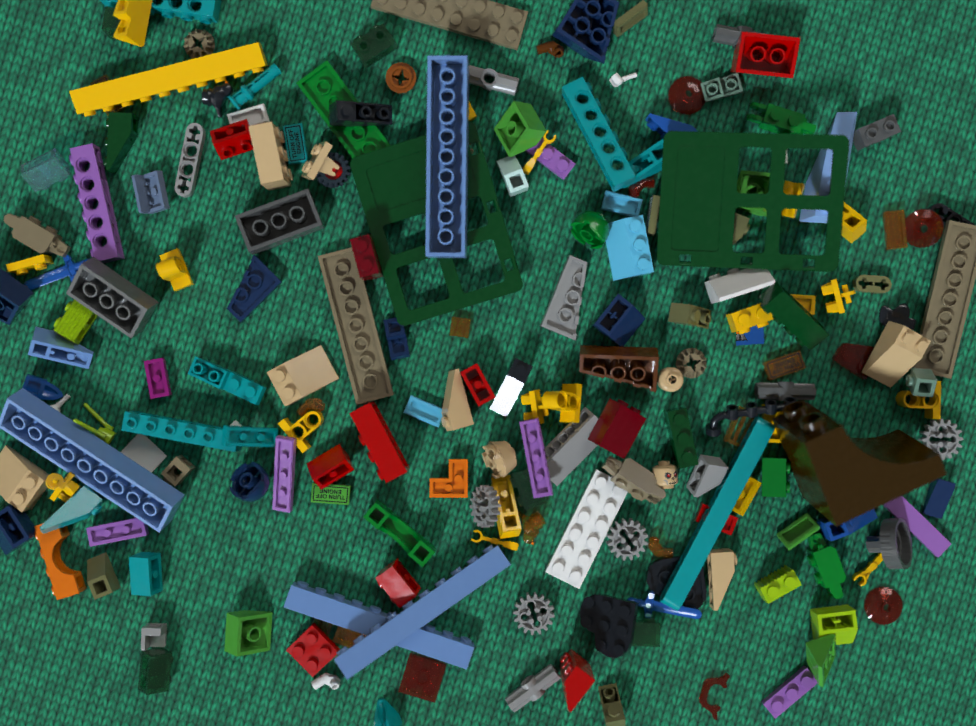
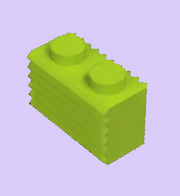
(74, 322)
(777, 584)

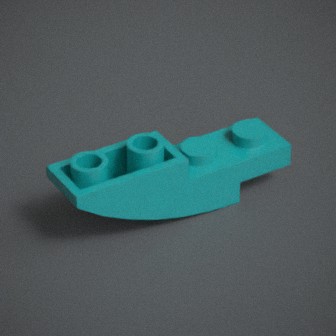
(227, 380)

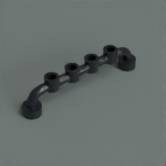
(732, 412)

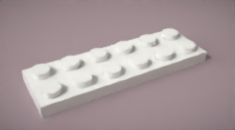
(586, 530)

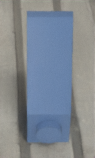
(51, 346)

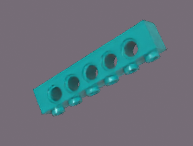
(206, 14)
(582, 90)
(175, 430)

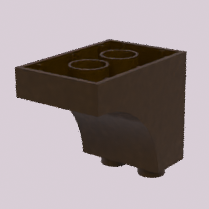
(847, 473)

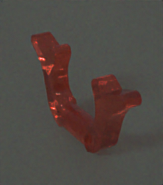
(705, 690)

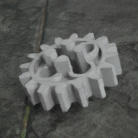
(948, 430)
(485, 506)
(616, 537)
(543, 618)

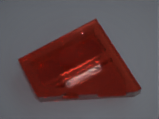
(853, 358)

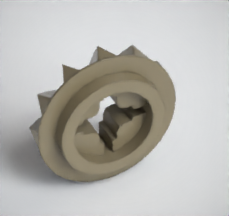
(208, 43)
(683, 358)

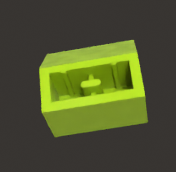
(835, 620)

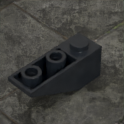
(359, 114)

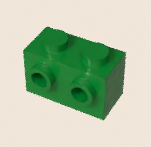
(774, 477)

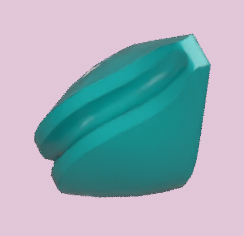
(386, 715)

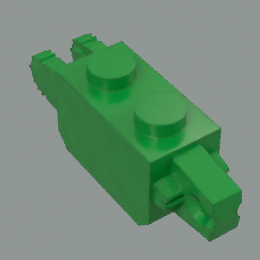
(780, 120)
(826, 565)

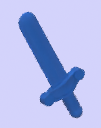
(69, 269)
(650, 605)

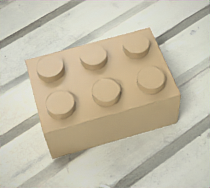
(270, 156)

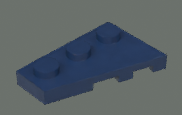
(254, 288)

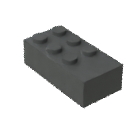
(279, 222)
(112, 297)

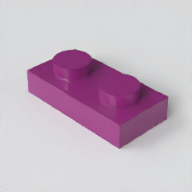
(157, 378)

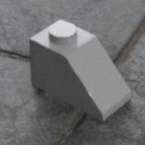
(706, 475)

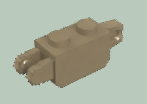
(36, 236)
(634, 479)

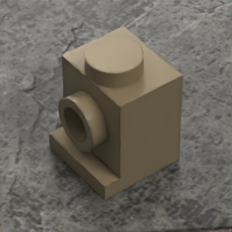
(170, 474)

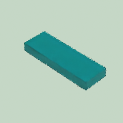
(249, 436)

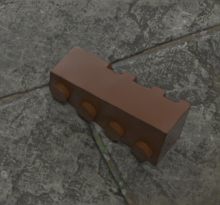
(621, 363)

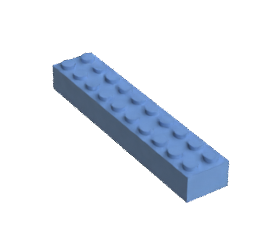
(447, 156)
(90, 459)

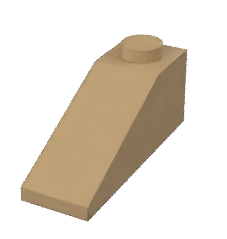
(455, 407)
(720, 571)

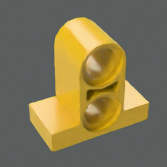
(174, 270)
(566, 401)
(932, 408)
(307, 427)

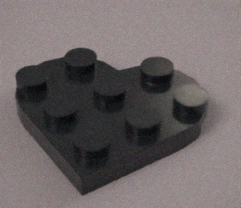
(660, 572)
(611, 621)

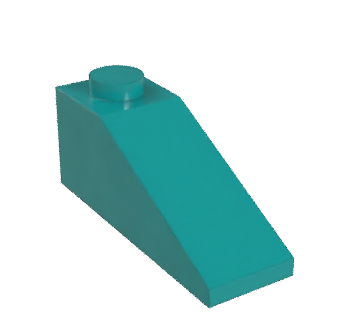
(648, 162)
(77, 508)

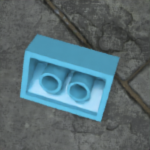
(628, 248)

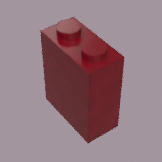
(366, 258)
(617, 427)

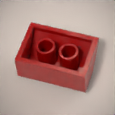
(765, 55)
(576, 677)

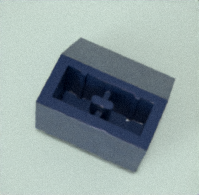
(619, 320)
(15, 529)

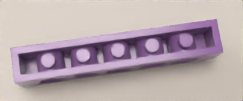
(96, 173)

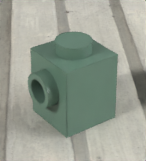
(921, 382)

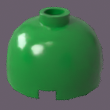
(591, 228)

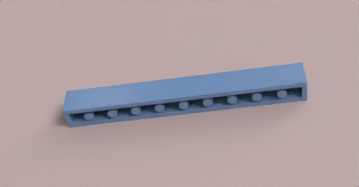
(421, 612)
(360, 618)

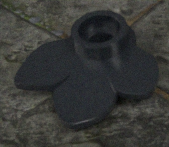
(899, 315)

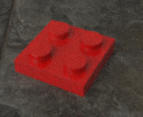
(313, 649)

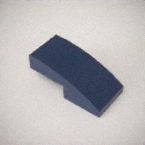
(396, 339)

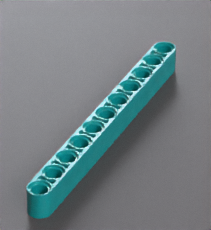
(717, 514)

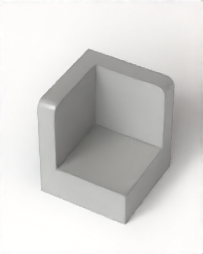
(153, 635)

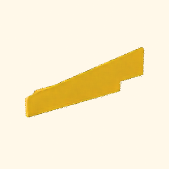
(133, 22)

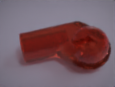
(638, 186)

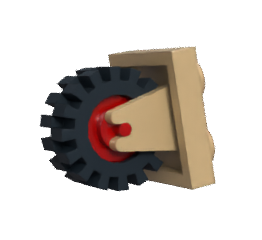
(327, 167)

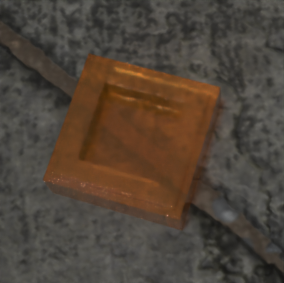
(460, 327)

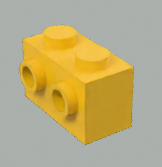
(743, 319)

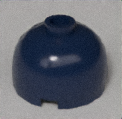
(250, 482)

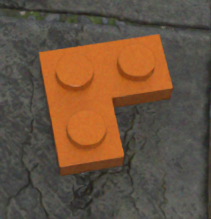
(453, 487)

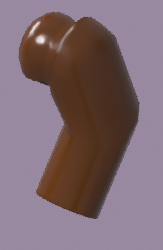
(551, 47)

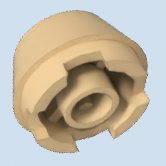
(499, 457)

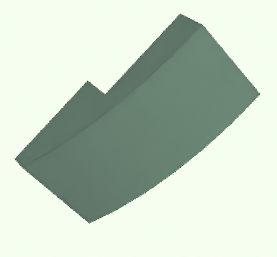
(721, 87)

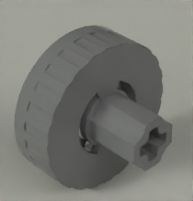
(893, 543)

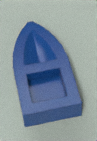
(41, 388)

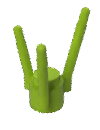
(105, 434)

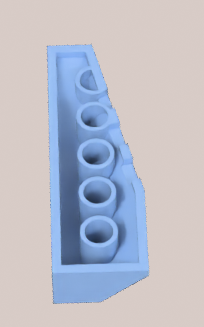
(819, 178)

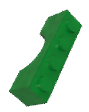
(412, 542)

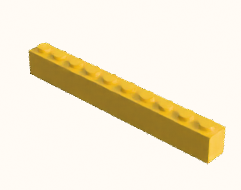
(169, 78)

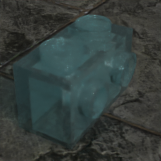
(45, 170)

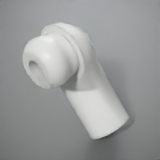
(328, 679)

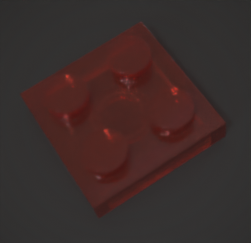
(422, 677)

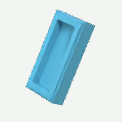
(621, 204)
(424, 411)

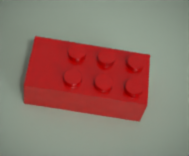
(380, 442)

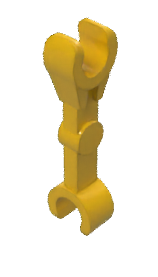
(531, 163)
(507, 544)
(864, 573)

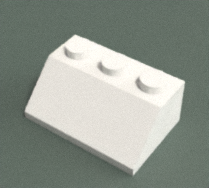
(737, 283)

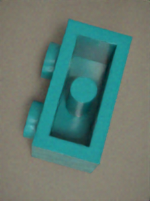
(145, 573)

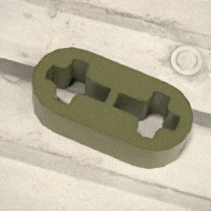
(871, 288)

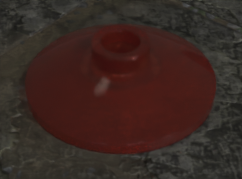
(680, 101)
(914, 224)
(875, 603)

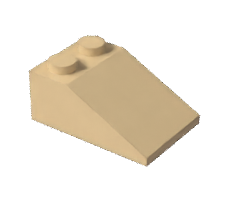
(895, 354)
(302, 375)
(20, 480)

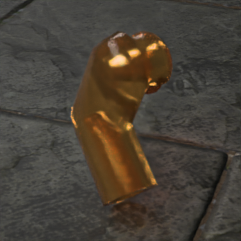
(311, 404)
(657, 549)

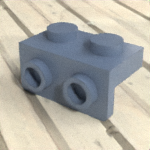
(150, 192)

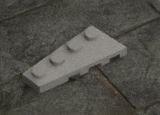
(565, 303)

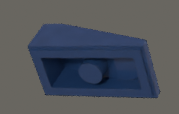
(938, 497)

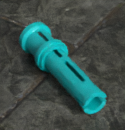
(248, 91)

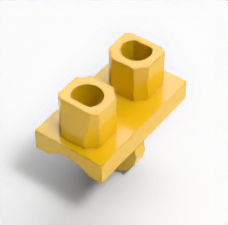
(792, 188)
(832, 287)
(538, 410)
(63, 488)

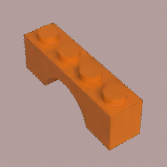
(63, 579)

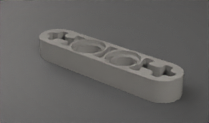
(194, 160)

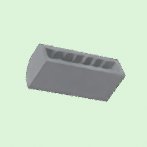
(570, 447)

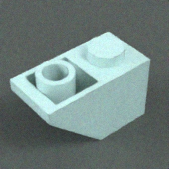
(513, 175)

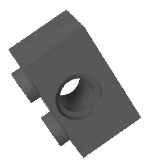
(876, 132)

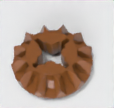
(395, 71)

